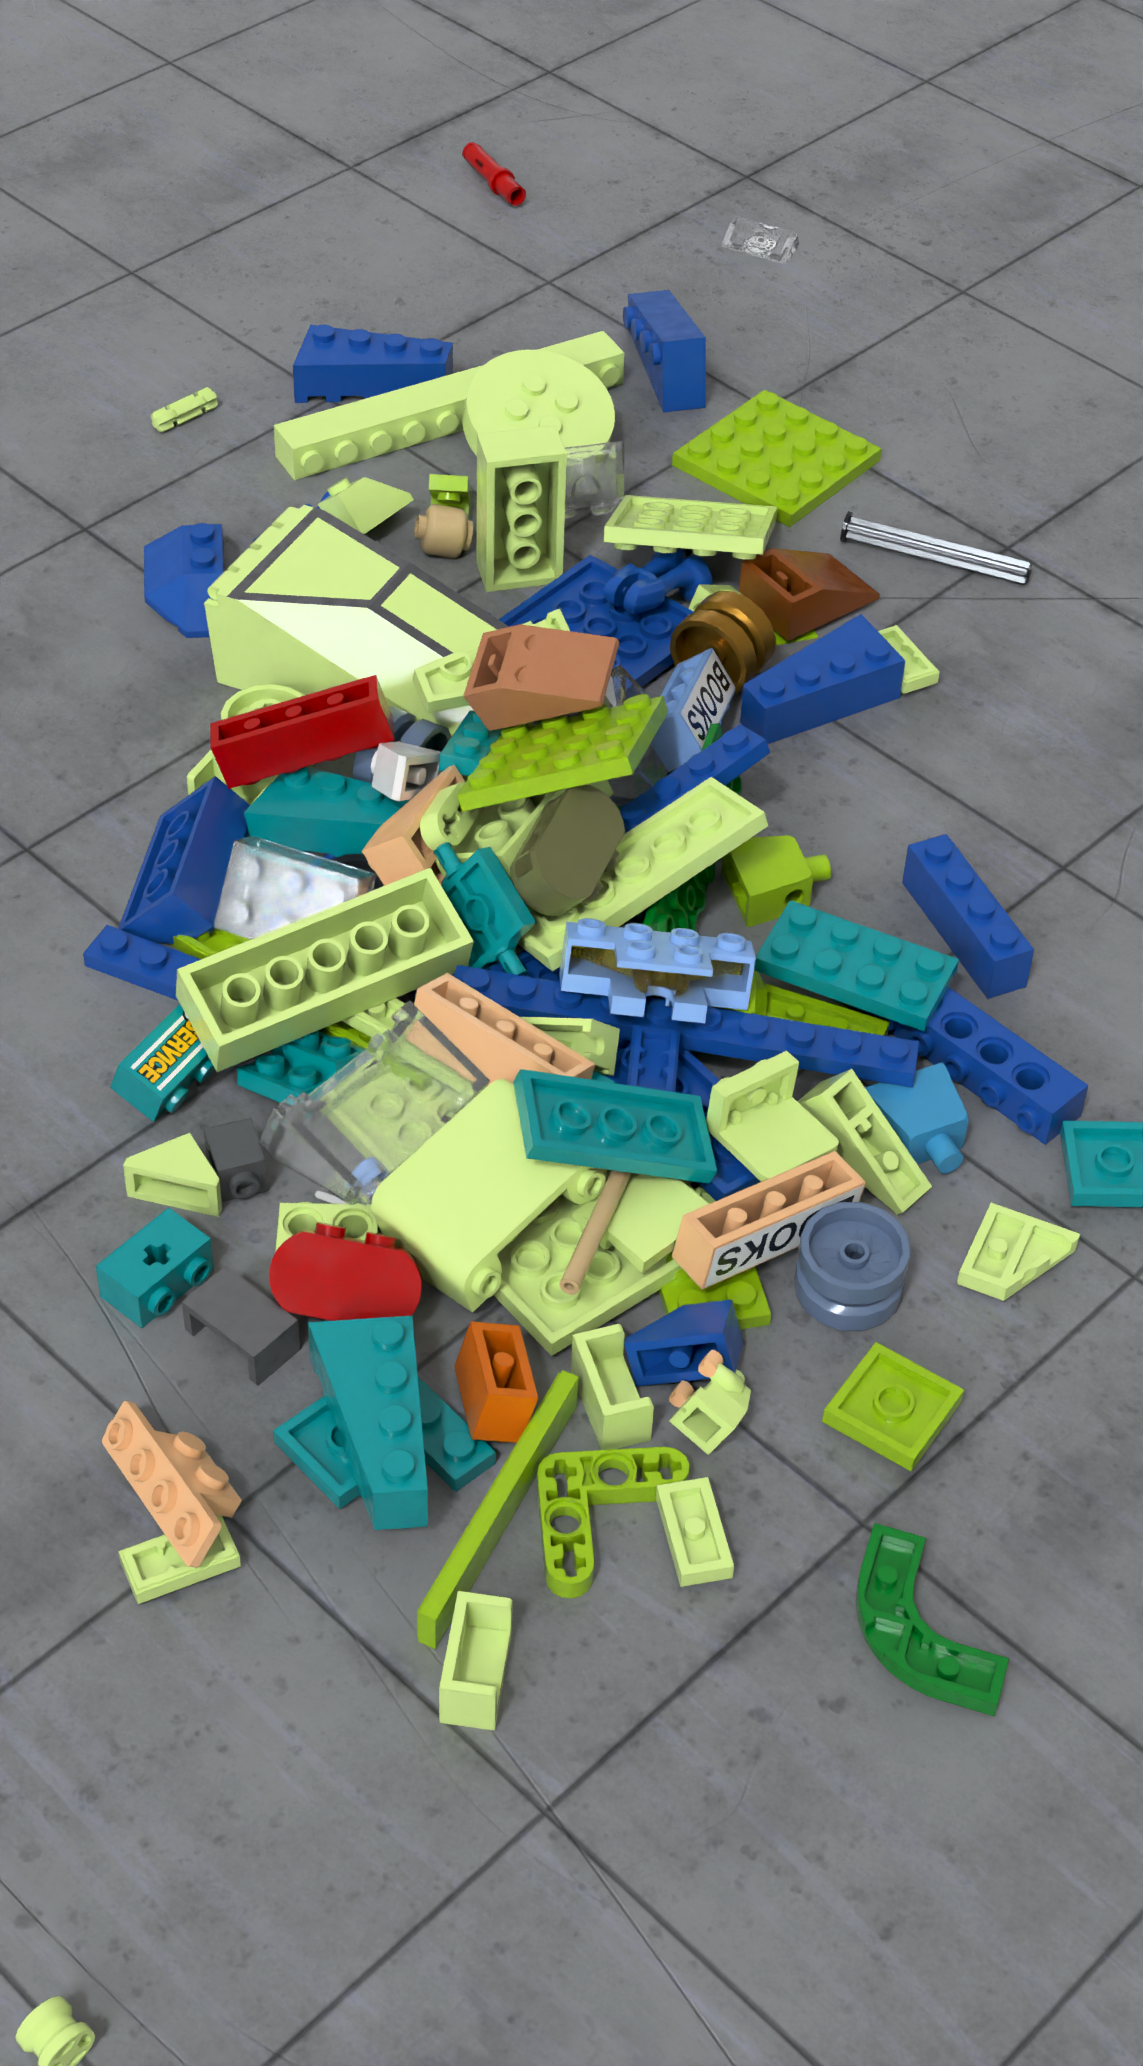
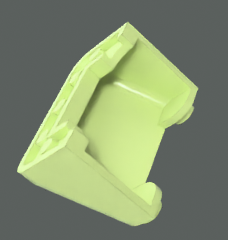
(473, 1195)

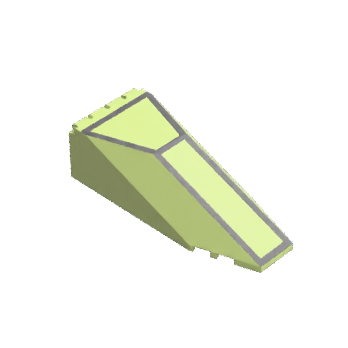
(333, 607)

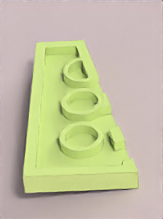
(445, 680)

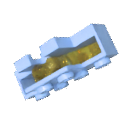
(643, 962)

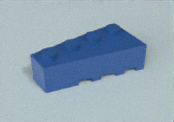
(669, 349)

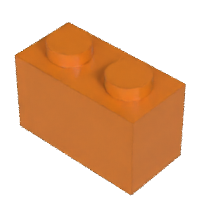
(495, 1382)

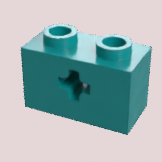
(155, 1268)

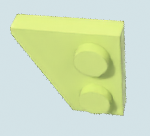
(1013, 1252)

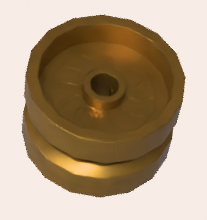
(734, 630)

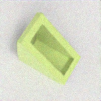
(175, 1177)

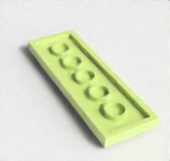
(655, 861)

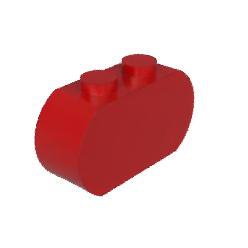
(344, 1277)

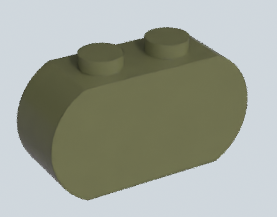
(568, 851)

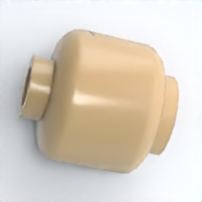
(444, 531)

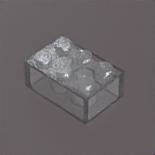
(279, 885)

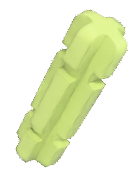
(184, 409)

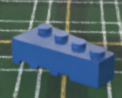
(365, 363)
(823, 682)

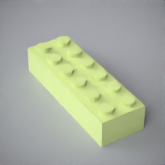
(322, 969)

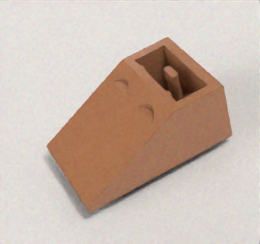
(538, 674)

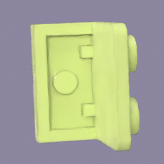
(763, 1122)

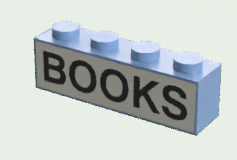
(694, 698)

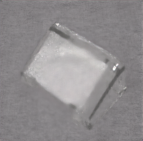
(374, 1109)

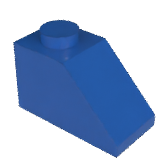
(680, 1340)

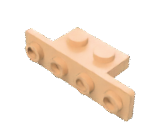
(172, 1480)

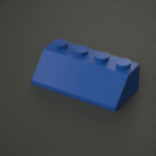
(186, 865)

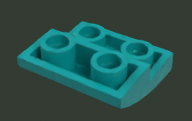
(297, 1066)

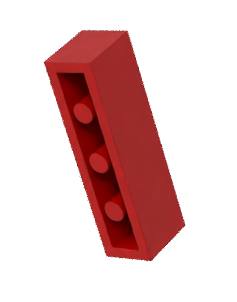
(301, 732)

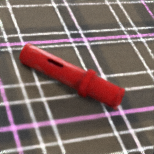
(499, 178)

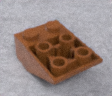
(802, 589)

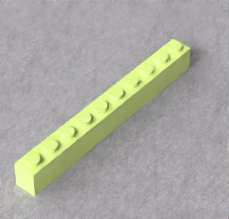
(410, 414)

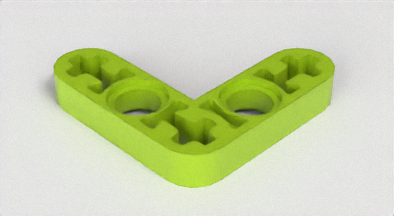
(586, 1489)

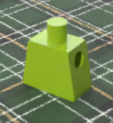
(769, 874)

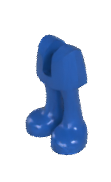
(646, 586)

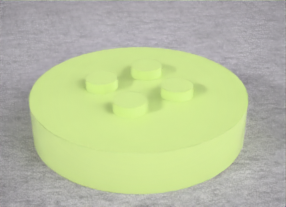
(538, 391)

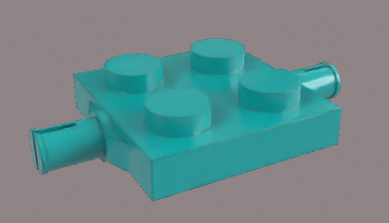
(486, 906)

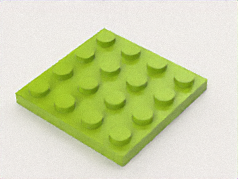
(777, 456)
(564, 752)

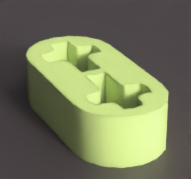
(445, 820)

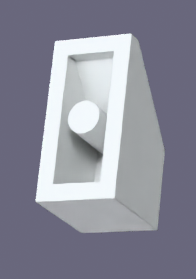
(403, 769)

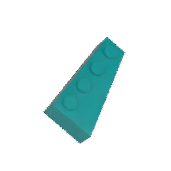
(319, 812)
(375, 1401)

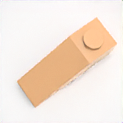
(397, 844)

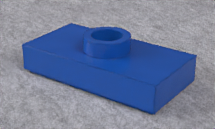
(653, 1058)

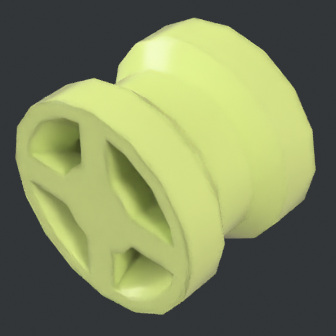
(54, 2034)

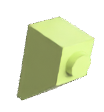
(364, 502)

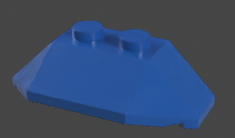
(179, 573)

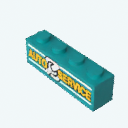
(163, 1067)

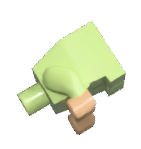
(712, 1411)

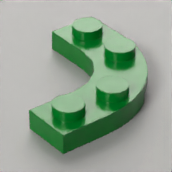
(906, 1642)

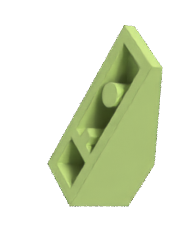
(867, 1140)

